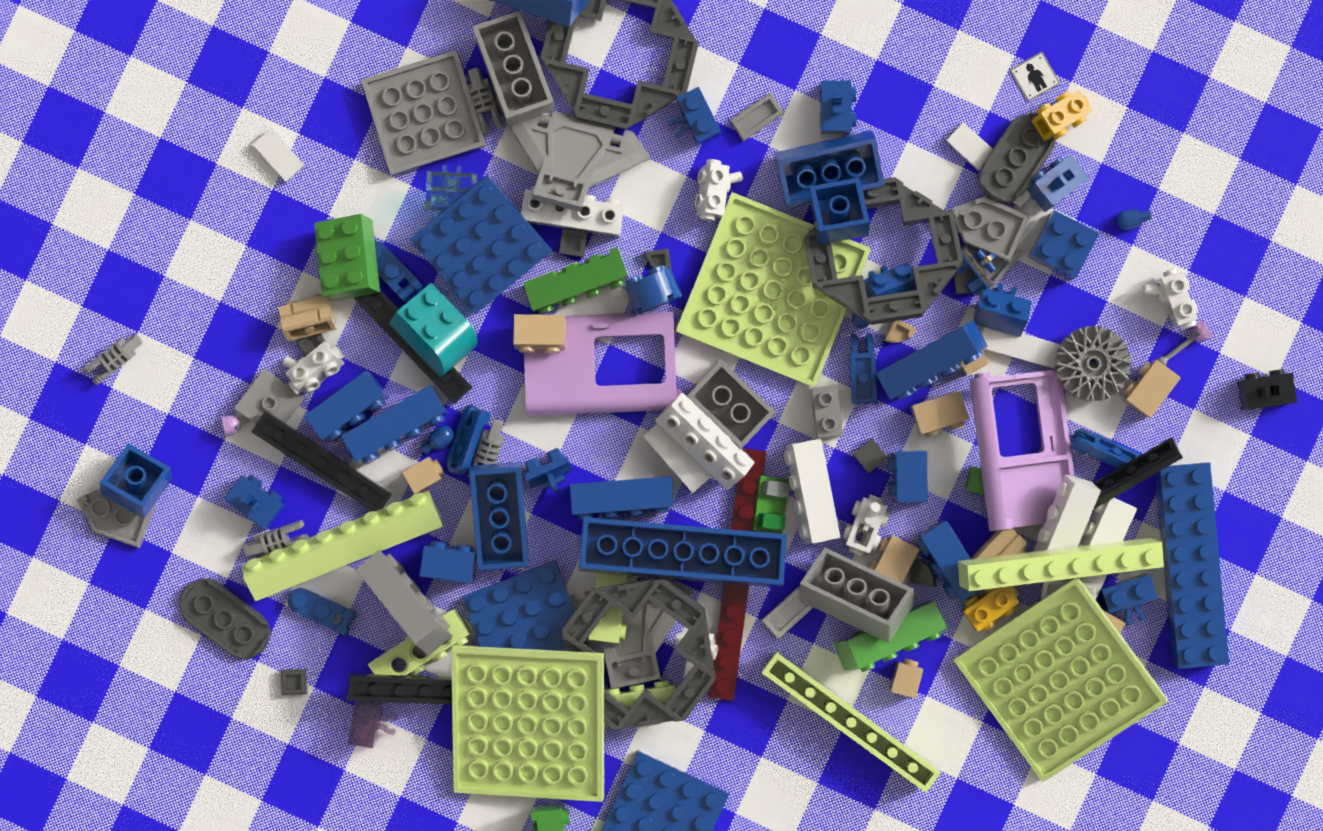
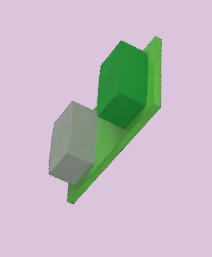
(771, 504)

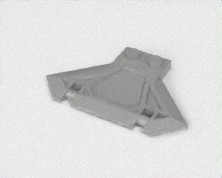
(574, 156)
(635, 657)

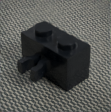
(1267, 391)

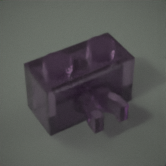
(367, 723)

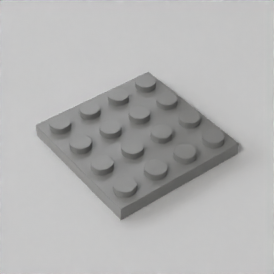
(423, 112)

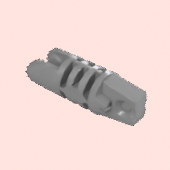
(483, 99)
(114, 357)
(489, 444)
(274, 539)

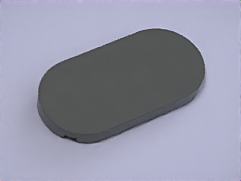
(1014, 160)
(225, 618)

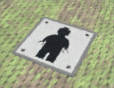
(1035, 76)

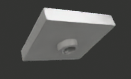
(271, 395)

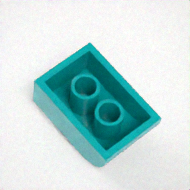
(435, 330)

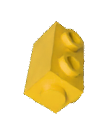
(1067, 111)
(991, 605)

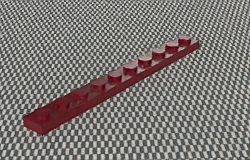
(734, 595)

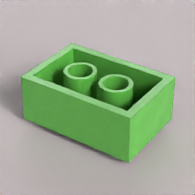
(347, 257)

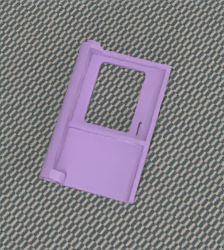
(567, 380)
(1022, 486)

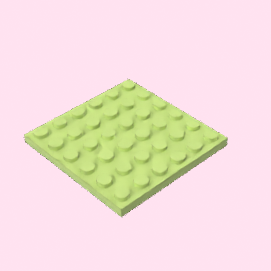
(760, 296)
(1060, 679)
(528, 723)

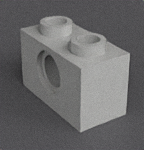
(826, 411)

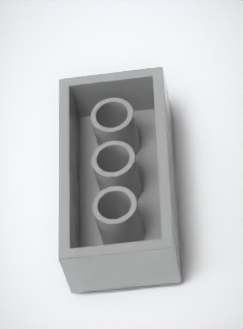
(513, 68)
(856, 595)
(405, 601)

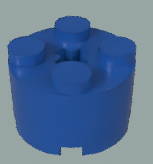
(653, 290)

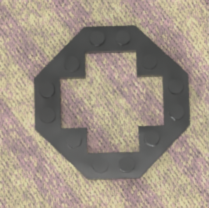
(648, 96)
(928, 279)
(694, 647)

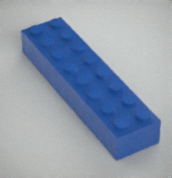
(682, 552)
(1191, 566)

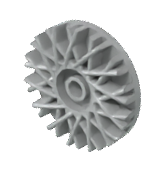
(1110, 356)

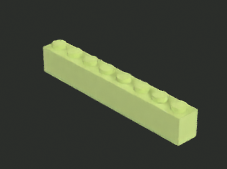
(341, 545)
(1060, 564)
(850, 721)

